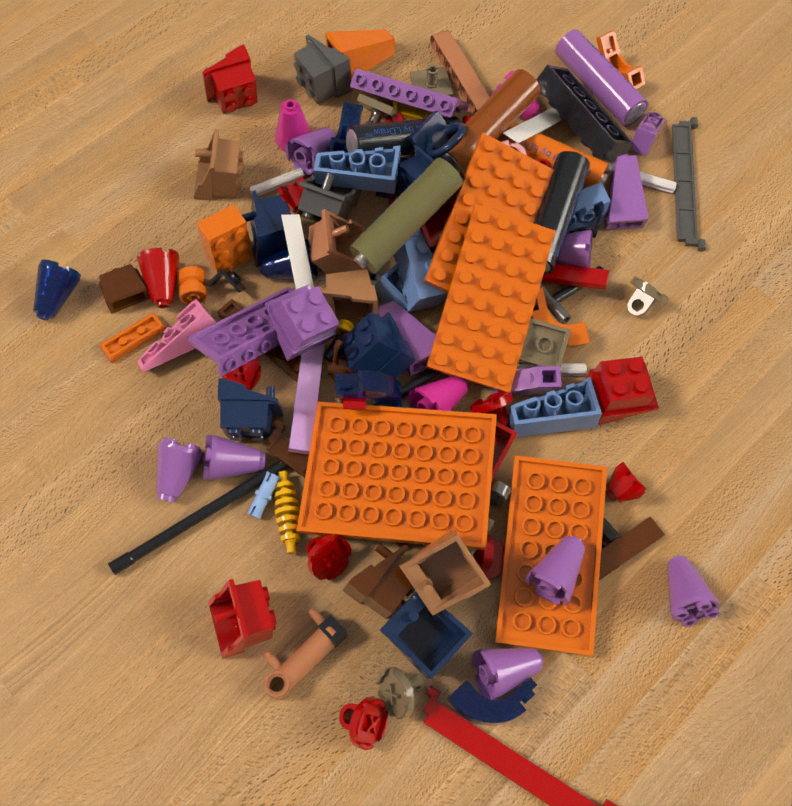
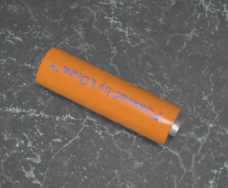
(544, 147)

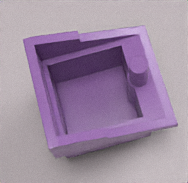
(302, 320)

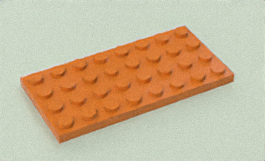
(496, 180)
(491, 299)
(545, 506)

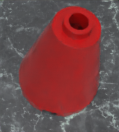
(160, 274)

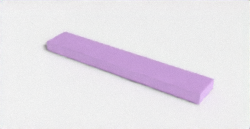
(306, 400)

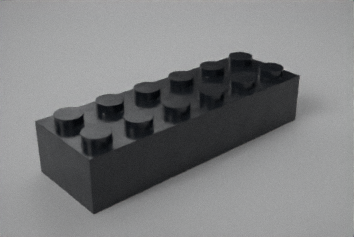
(583, 114)

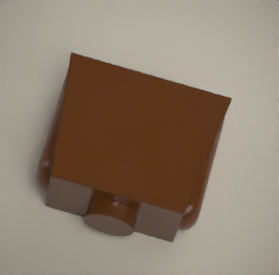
(123, 288)

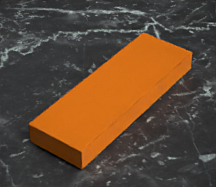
(132, 337)

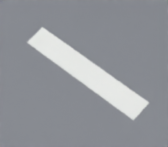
(533, 126)
(297, 250)

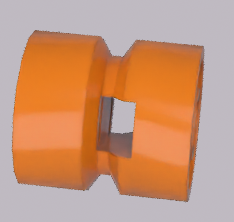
(192, 284)

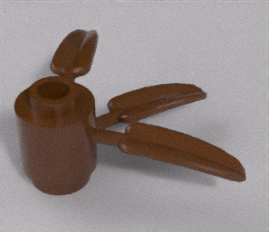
(338, 365)

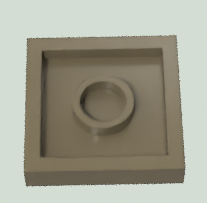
(433, 79)
(378, 109)
(544, 344)

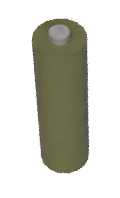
(406, 215)

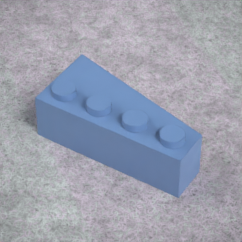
(360, 169)
(591, 202)
(413, 265)
(557, 411)

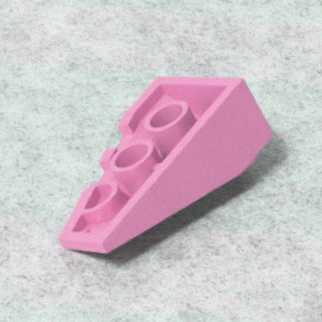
(176, 339)

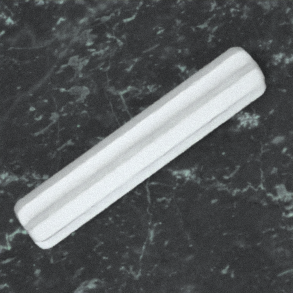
(274, 183)

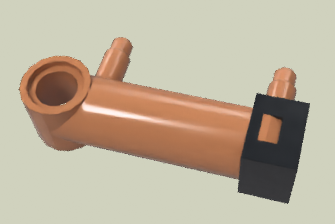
(306, 657)

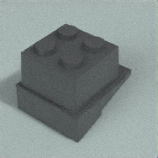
(322, 71)
(332, 198)

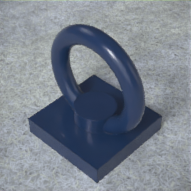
(435, 133)

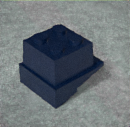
(412, 168)
(267, 225)
(377, 346)
(246, 412)
(425, 638)

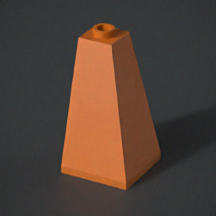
(362, 47)

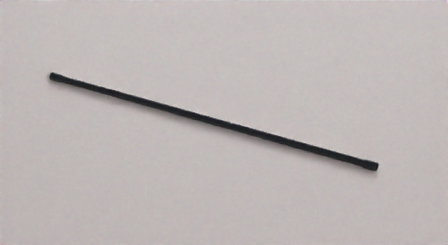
(129, 558)

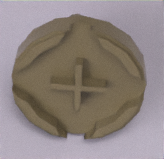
(644, 293)
(398, 691)

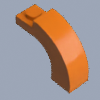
(609, 48)
(578, 331)

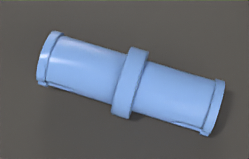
(263, 495)

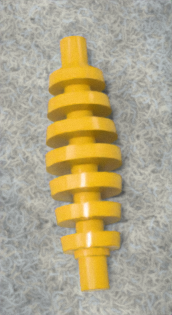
(287, 512)

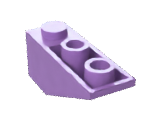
(647, 132)
(535, 381)

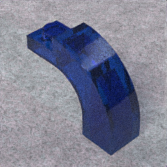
(350, 116)
(370, 385)
(490, 712)

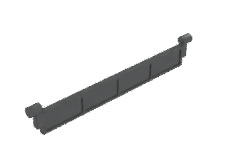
(685, 188)

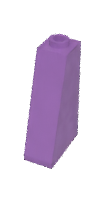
(626, 196)
(415, 333)

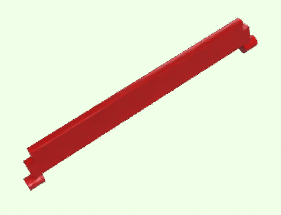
(501, 757)

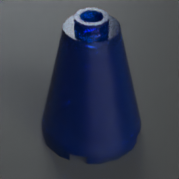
(279, 265)
(53, 288)

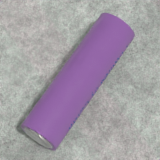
(601, 77)

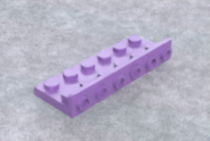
(407, 93)
(239, 336)

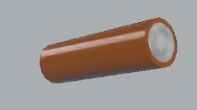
(495, 116)

